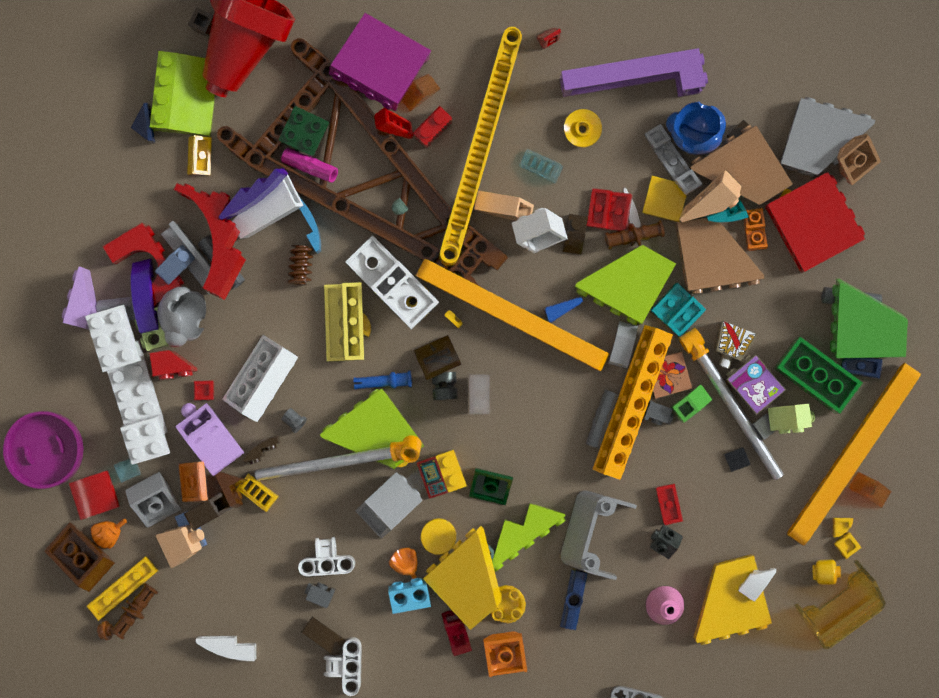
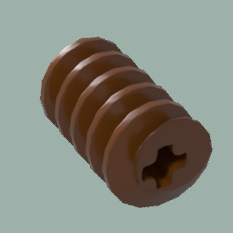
(300, 265)

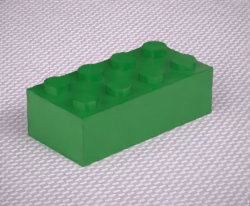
(818, 375)

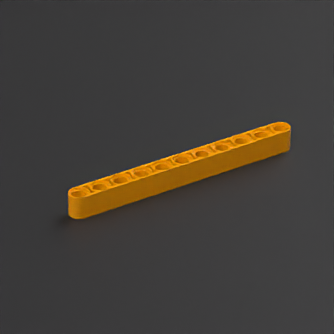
(512, 314)
(853, 454)

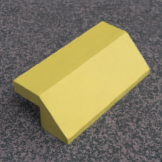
(344, 322)

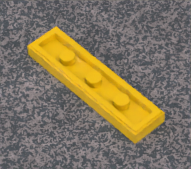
(122, 588)

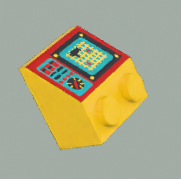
(441, 474)

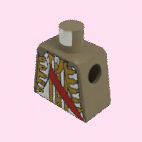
(732, 343)

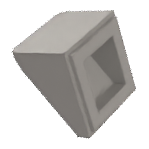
(762, 427)

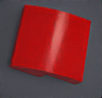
(609, 210)
(94, 495)

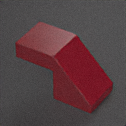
(456, 633)

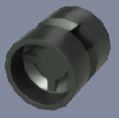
(448, 392)

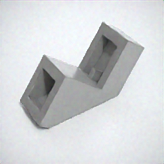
(623, 344)

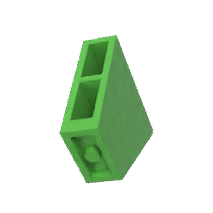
(865, 325)

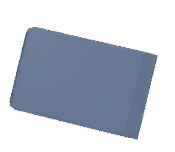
(175, 264)

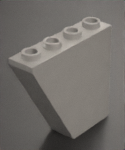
(819, 134)

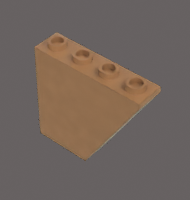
(749, 163)
(713, 257)

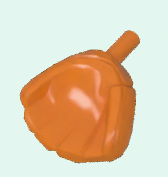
(106, 533)
(404, 562)

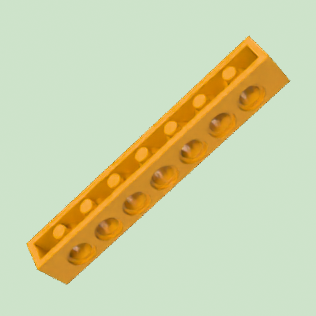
(632, 402)

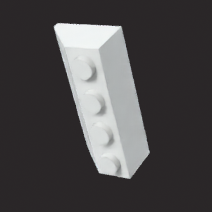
(260, 378)

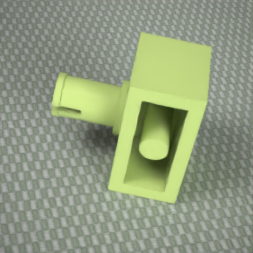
(790, 417)

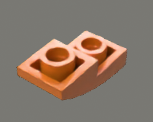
(755, 230)

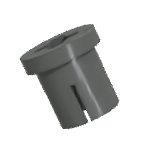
(294, 420)

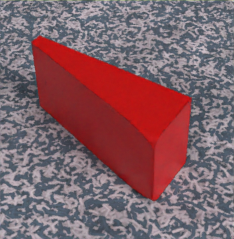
(549, 37)

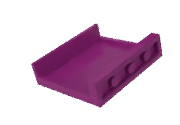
(379, 62)

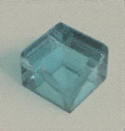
(126, 470)

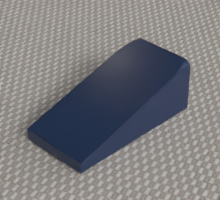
(863, 366)

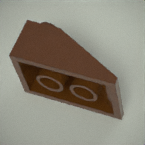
(79, 557)

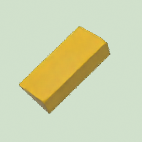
(199, 155)

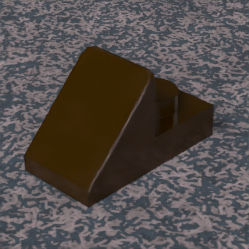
(575, 233)

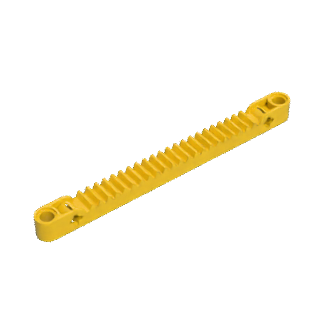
(480, 146)

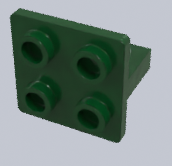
(303, 131)

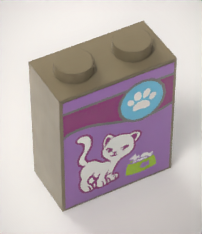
(754, 384)

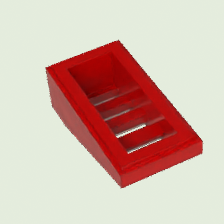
(392, 123)

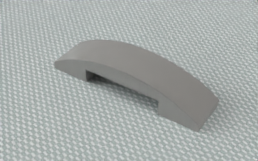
(672, 160)

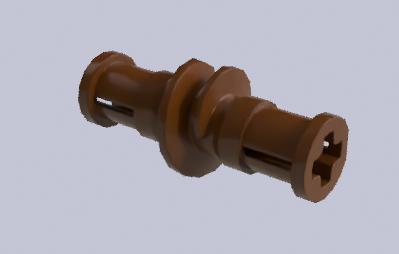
(634, 234)
(134, 611)

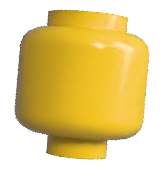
(826, 572)

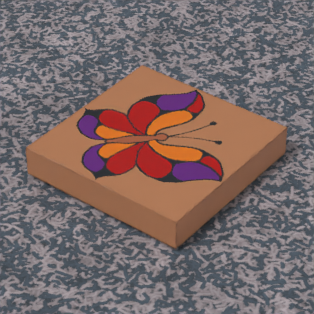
(672, 376)

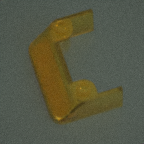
(846, 610)

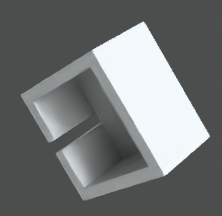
(539, 230)

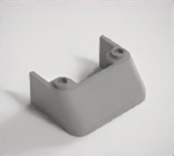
(580, 530)

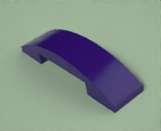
(142, 296)

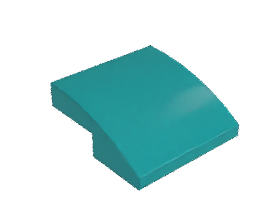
(736, 213)
(678, 309)

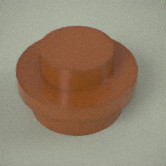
(103, 630)

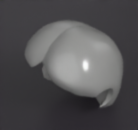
(180, 315)

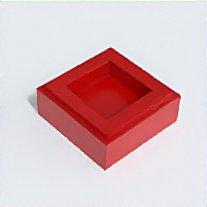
(203, 390)

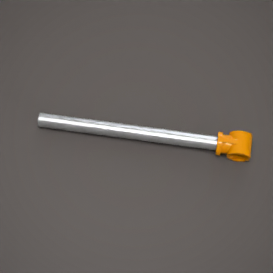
(693, 343)
(405, 450)

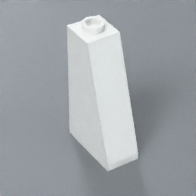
(272, 208)

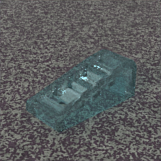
(556, 172)

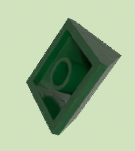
(490, 486)

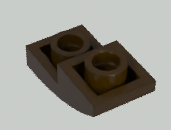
(257, 452)
(323, 636)

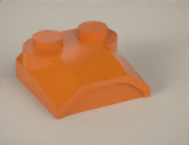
(505, 653)

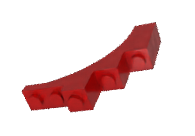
(226, 259)

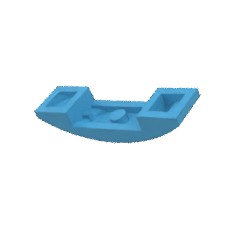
(314, 237)

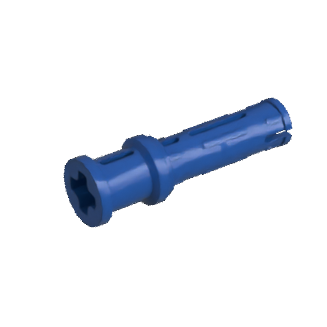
(392, 380)

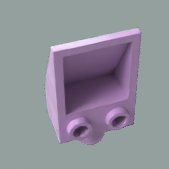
(208, 437)

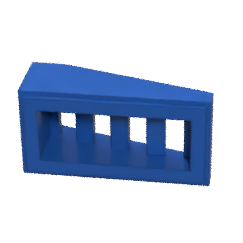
(556, 311)

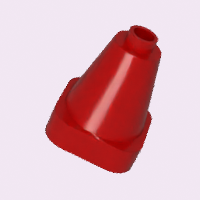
(240, 39)

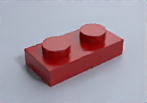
(669, 504)

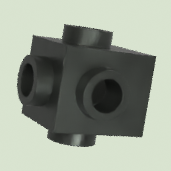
(665, 541)

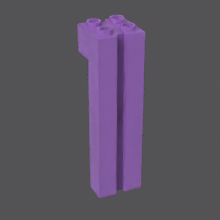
(681, 66)

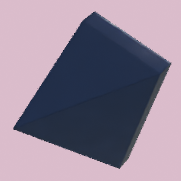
(142, 123)

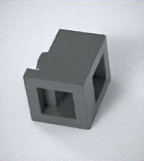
(658, 413)
(319, 594)

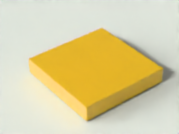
(664, 199)

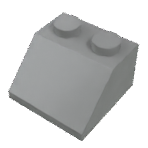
(152, 499)

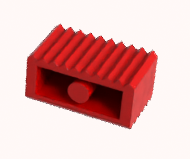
(432, 127)

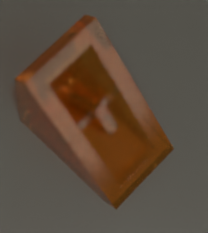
(419, 92)
(870, 489)

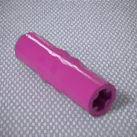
(309, 165)

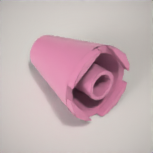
(660, 600)

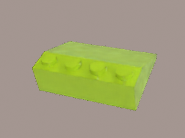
(180, 96)

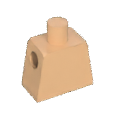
(180, 544)

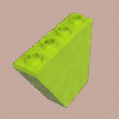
(629, 283)
(370, 427)

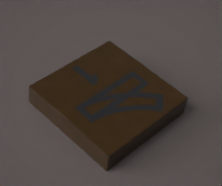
(437, 357)

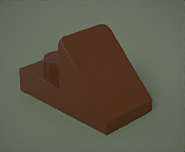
(228, 483)

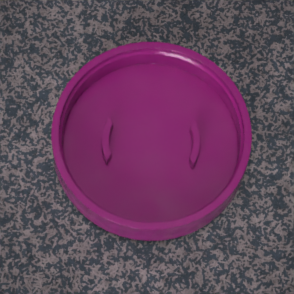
(43, 449)

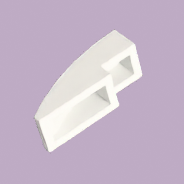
(228, 647)

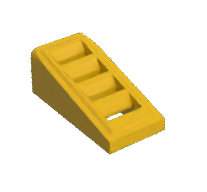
(267, 491)

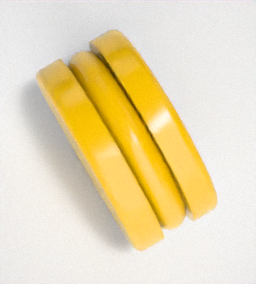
(438, 536)

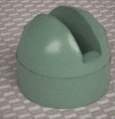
(399, 207)

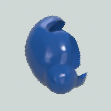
(697, 128)

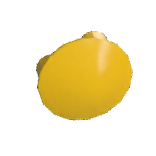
(511, 606)

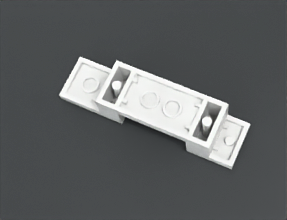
(131, 384)

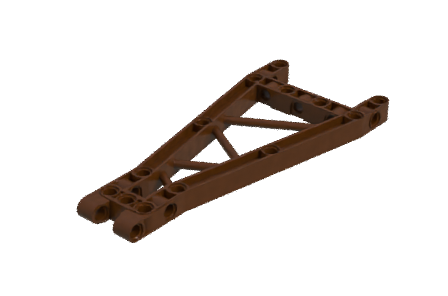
(405, 167)

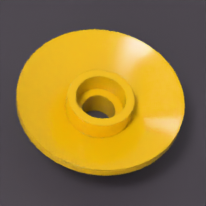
(583, 118)

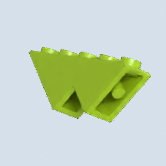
(516, 536)

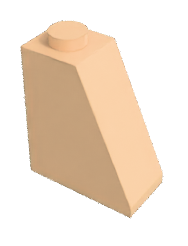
(502, 205)

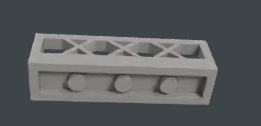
(175, 238)

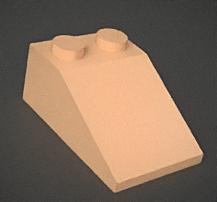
(714, 198)

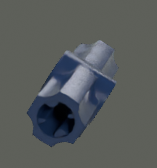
(575, 587)

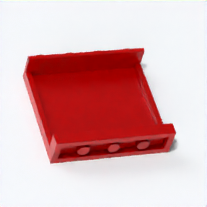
(815, 222)

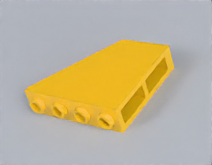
(467, 579)
(727, 609)

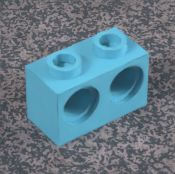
(410, 601)

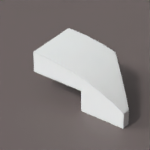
(756, 583)

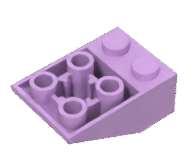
(81, 299)

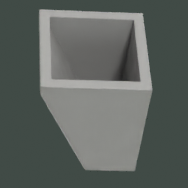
(389, 505)

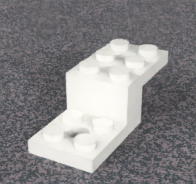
(392, 282)

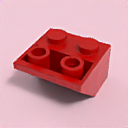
(169, 363)

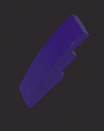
(251, 196)

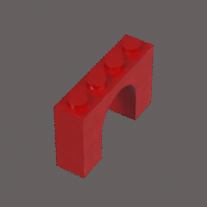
(141, 240)

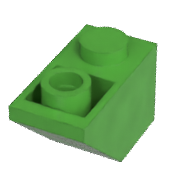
(691, 403)

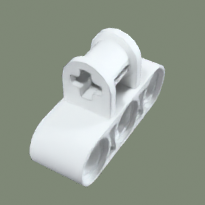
(329, 554)
(340, 666)

